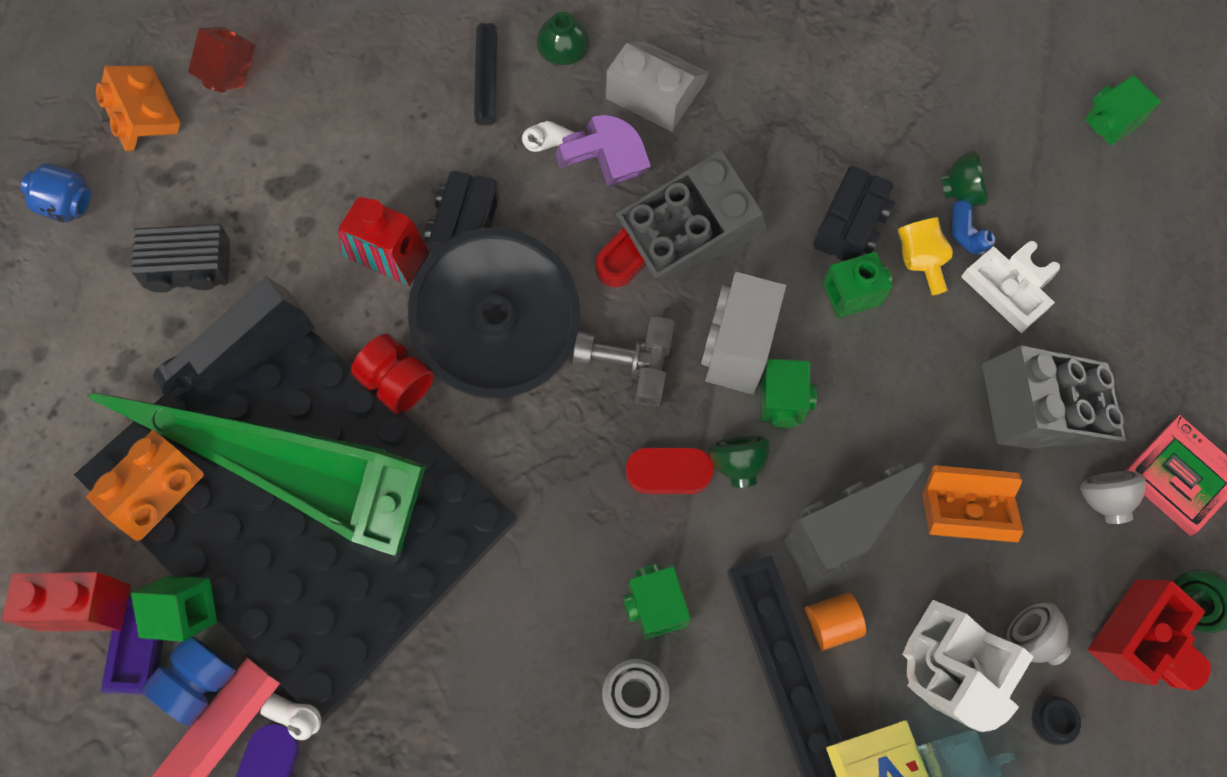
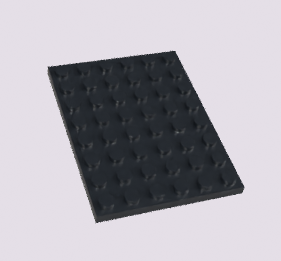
(281, 581)

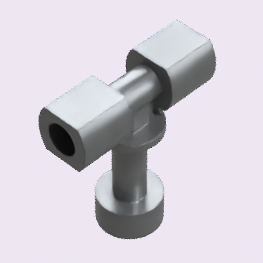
(645, 359)

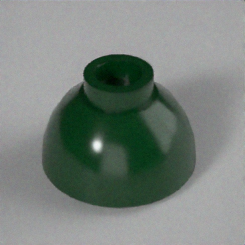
(562, 39)
(966, 180)
(741, 458)
(1210, 593)

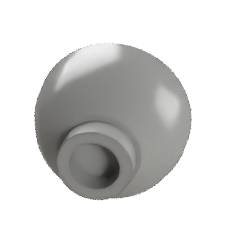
(1114, 494)
(1042, 633)
(635, 693)

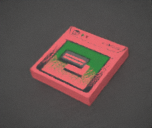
(1184, 475)

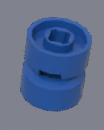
(184, 685)

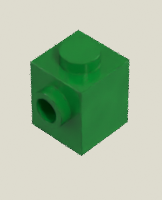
(1121, 109)
(857, 284)
(786, 393)
(656, 602)
(174, 608)

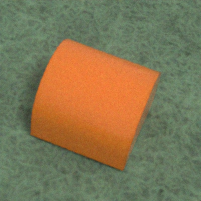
(836, 621)

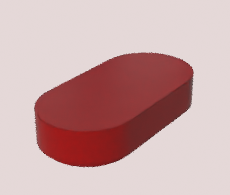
(619, 261)
(669, 471)

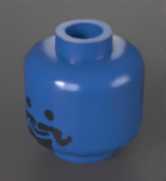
(56, 192)

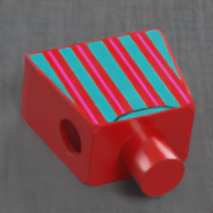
(376, 237)

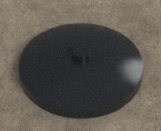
(493, 313)

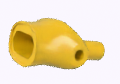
(926, 250)

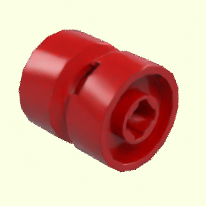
(399, 378)

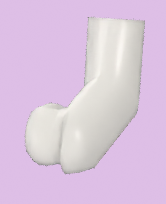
(544, 136)
(300, 719)

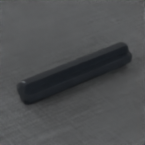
(485, 74)

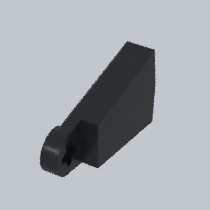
(238, 341)

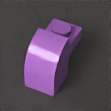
(614, 145)

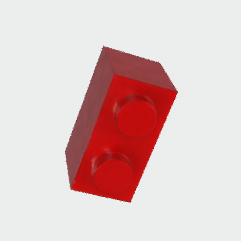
(66, 601)

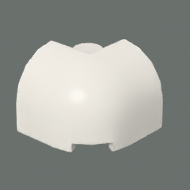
(964, 668)

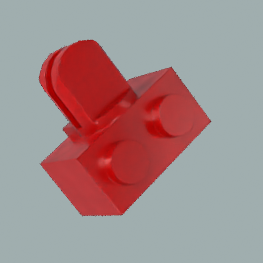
(1152, 637)

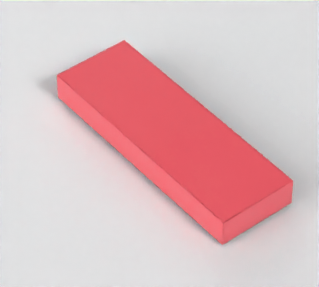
(220, 723)

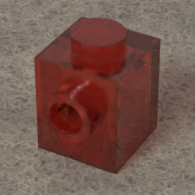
(221, 59)

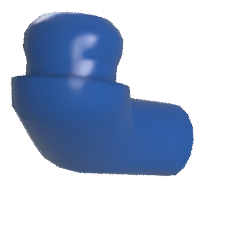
(966, 234)

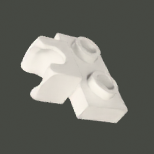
(1013, 284)

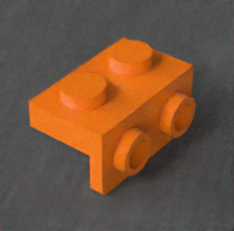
(135, 104)
(144, 485)
(973, 503)

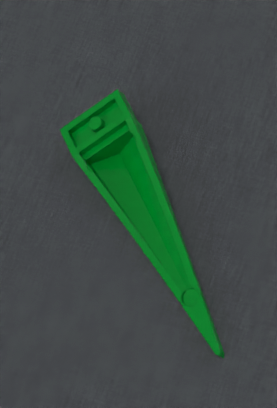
(337, 482)

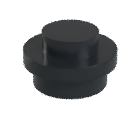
(1056, 720)

